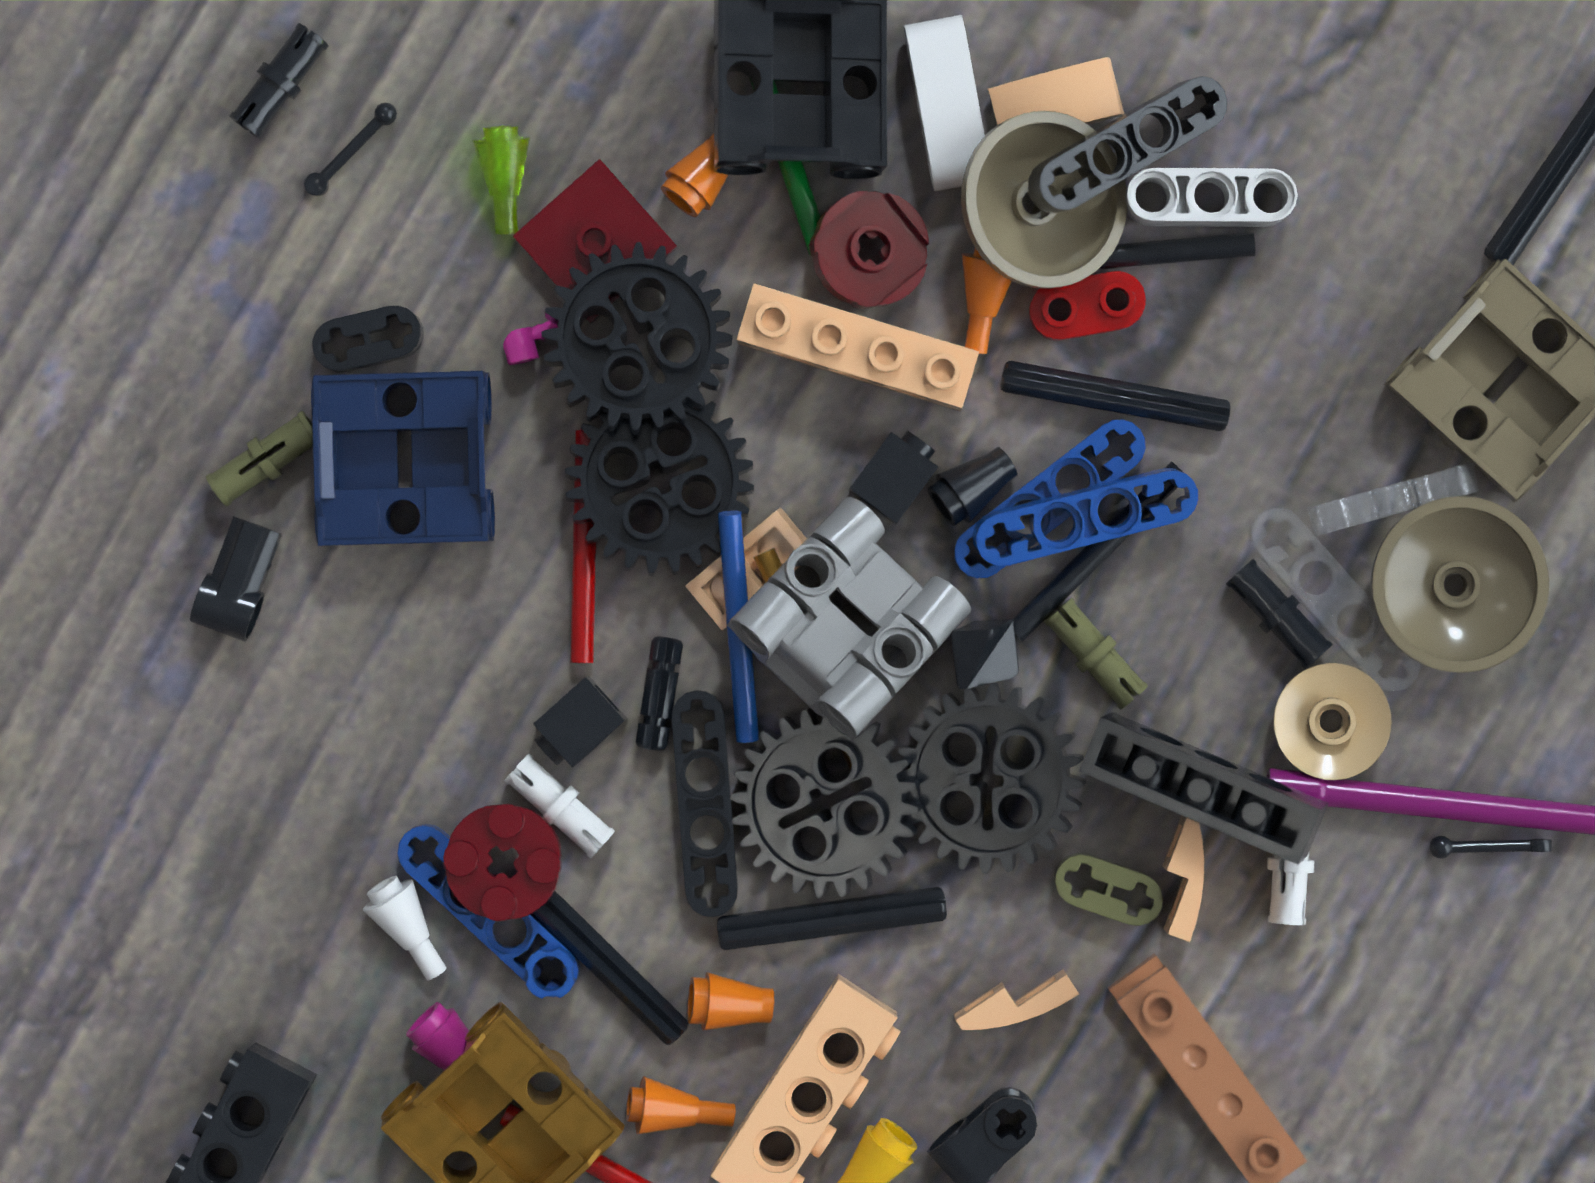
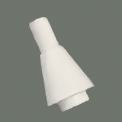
(399, 913)

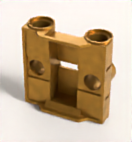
(544, 1143)

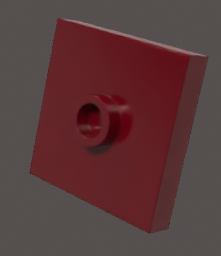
(588, 220)

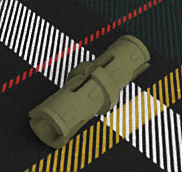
(231, 482)
(1096, 653)

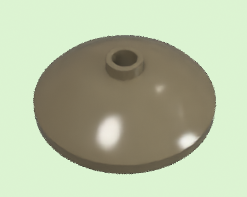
(1038, 246)
(1501, 578)

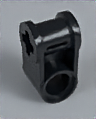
(977, 1146)

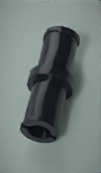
(279, 80)
(1279, 614)

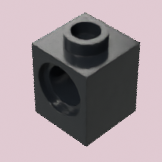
(895, 475)
(577, 723)

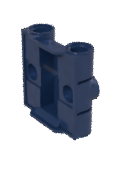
(359, 458)

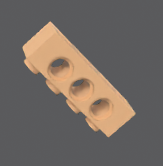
(857, 347)
(841, 1010)

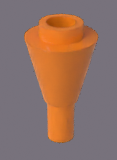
(984, 295)
(663, 1107)

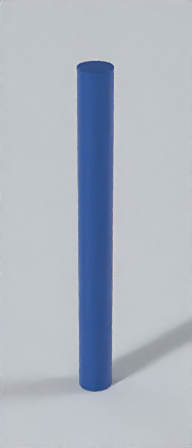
(739, 654)

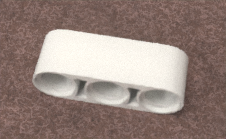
(944, 97)
(1238, 192)

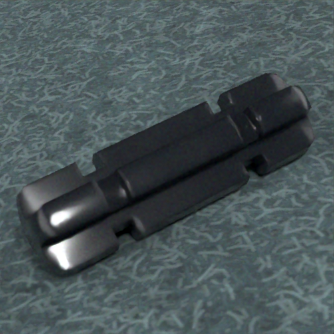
(659, 693)

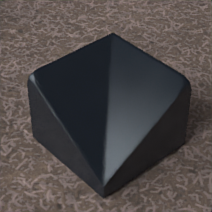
(984, 653)

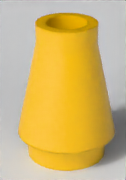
(880, 1155)

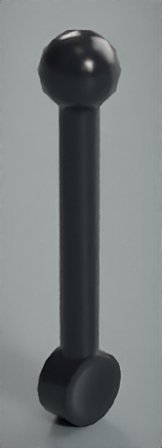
(318, 183)
(1442, 847)

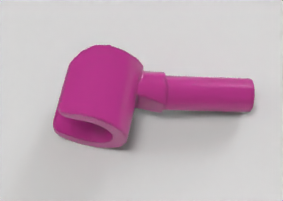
(521, 344)

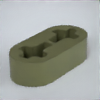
(1112, 875)

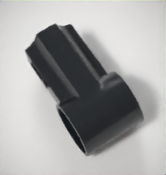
(232, 593)

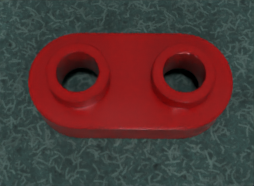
(1088, 307)

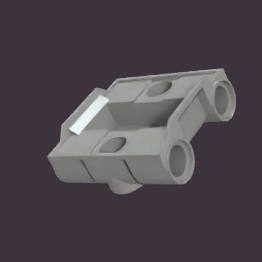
(819, 647)

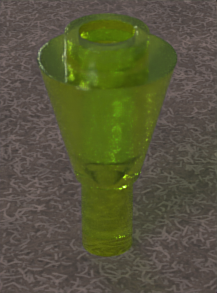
(502, 162)

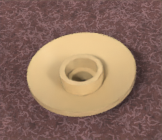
(1363, 725)

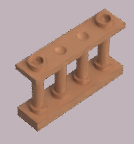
(1206, 1073)

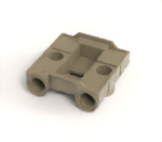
(1539, 409)

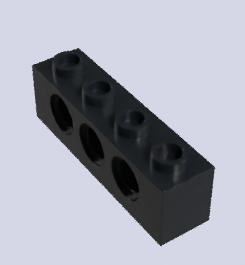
(1204, 787)
(280, 1089)

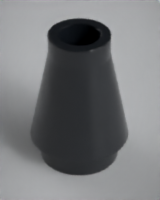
(971, 486)

